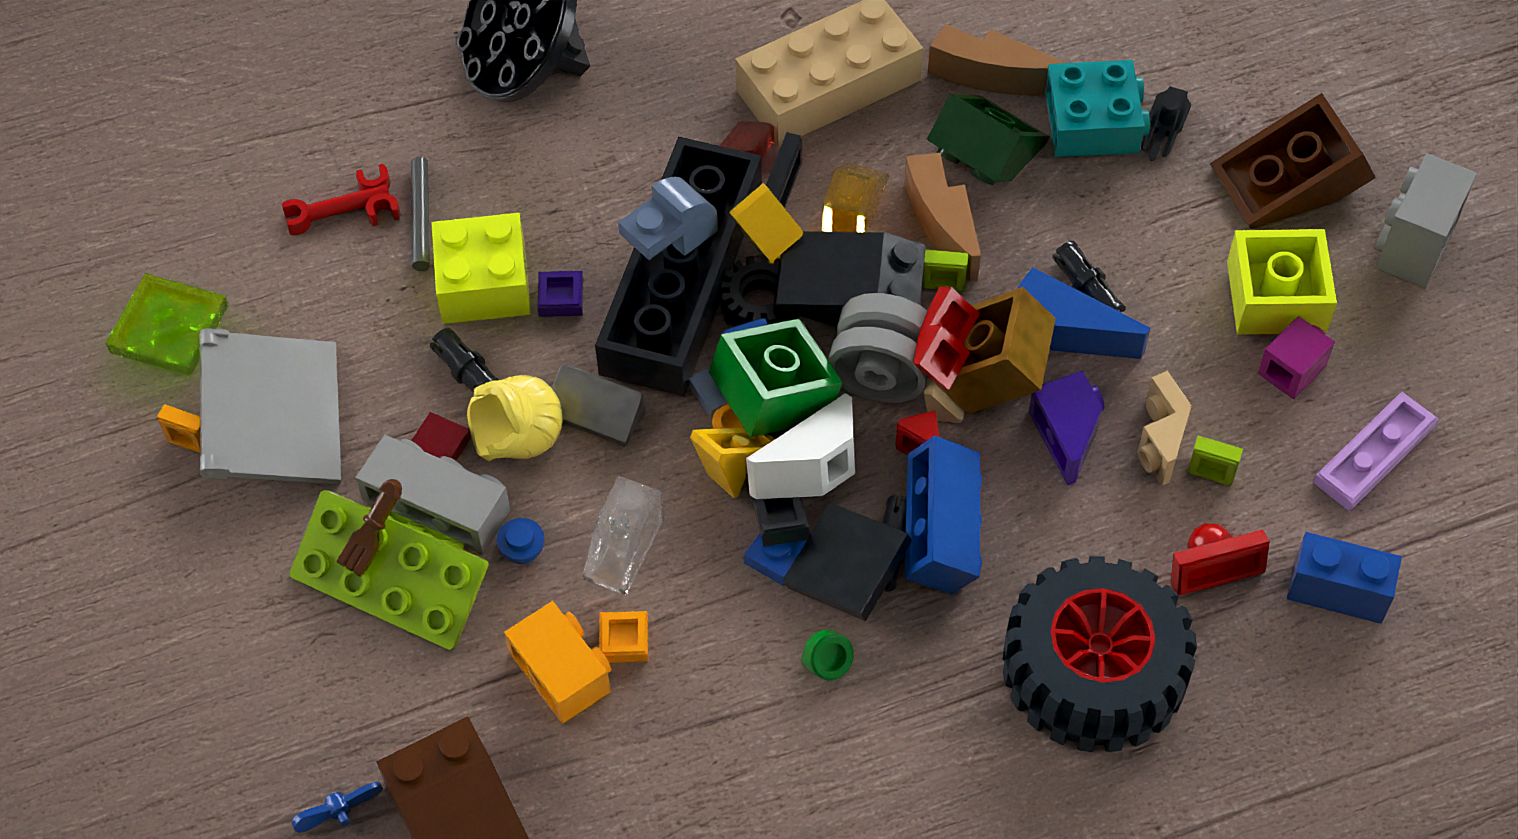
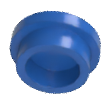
(520, 540)

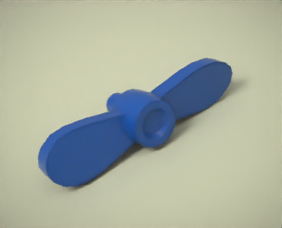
(335, 806)

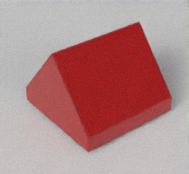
(915, 431)

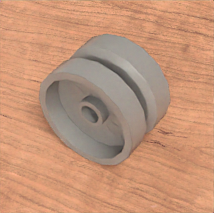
(878, 348)

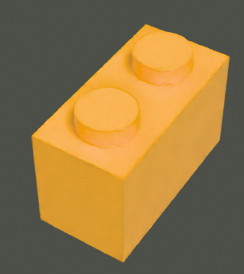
(559, 661)

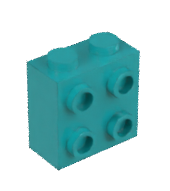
(1095, 108)

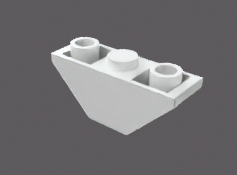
(807, 457)

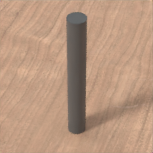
(420, 214)

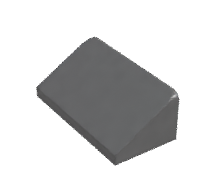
(598, 404)

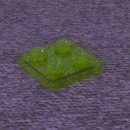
(165, 323)

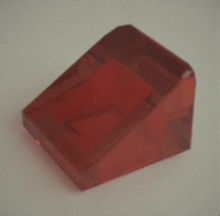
(750, 137)

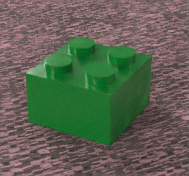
(773, 376)

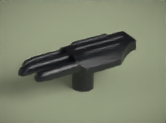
(1166, 119)

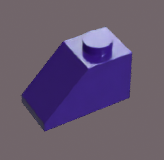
(1067, 420)

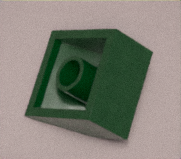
(985, 138)

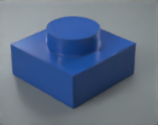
(772, 560)

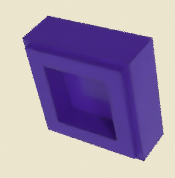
(560, 293)

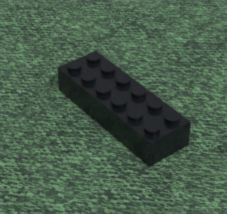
(671, 299)

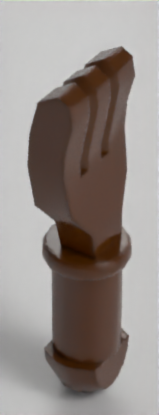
(364, 542)

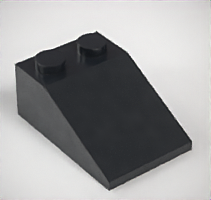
(832, 267)

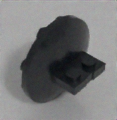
(517, 44)

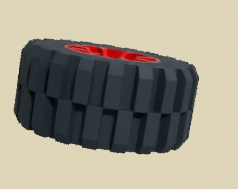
(1098, 653)

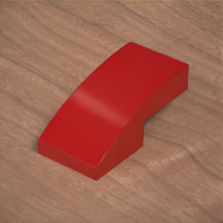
(942, 335)

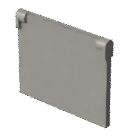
(268, 408)

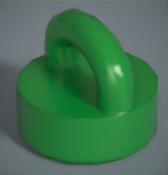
(828, 654)

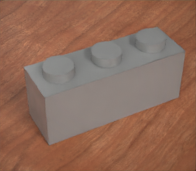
(437, 491)

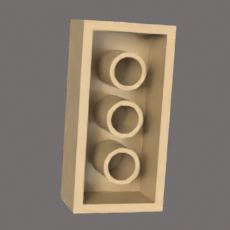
(829, 69)

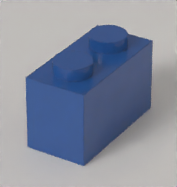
(1344, 577)

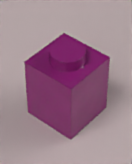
(1296, 357)

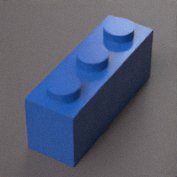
(943, 515)

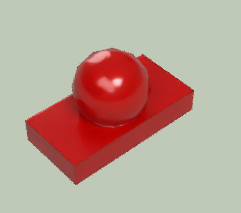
(1218, 558)

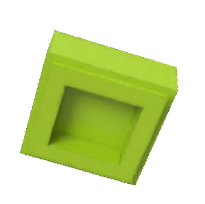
(944, 270)
(1214, 460)

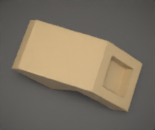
(1163, 437)

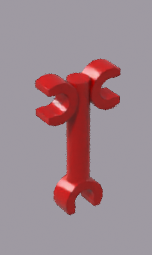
(372, 196)

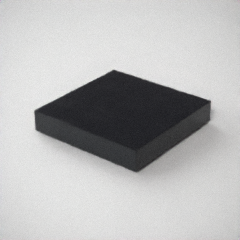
(847, 561)

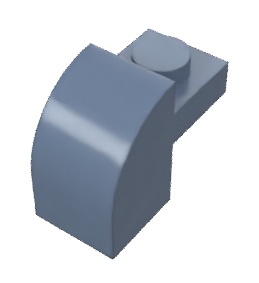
(672, 217)

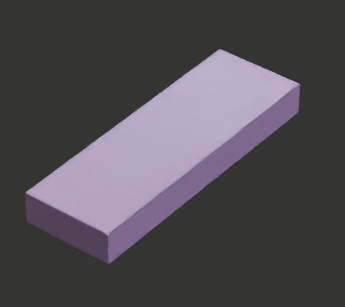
(1375, 451)

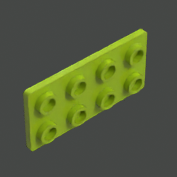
(414, 582)

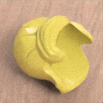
(514, 418)

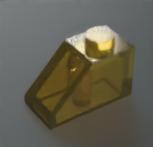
(852, 198)

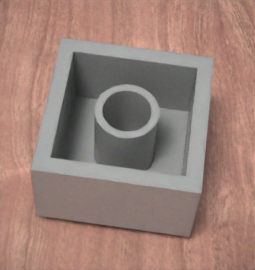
(1423, 219)

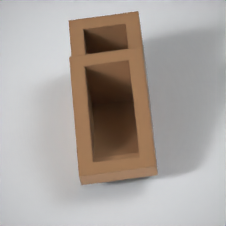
(989, 64)
(942, 209)

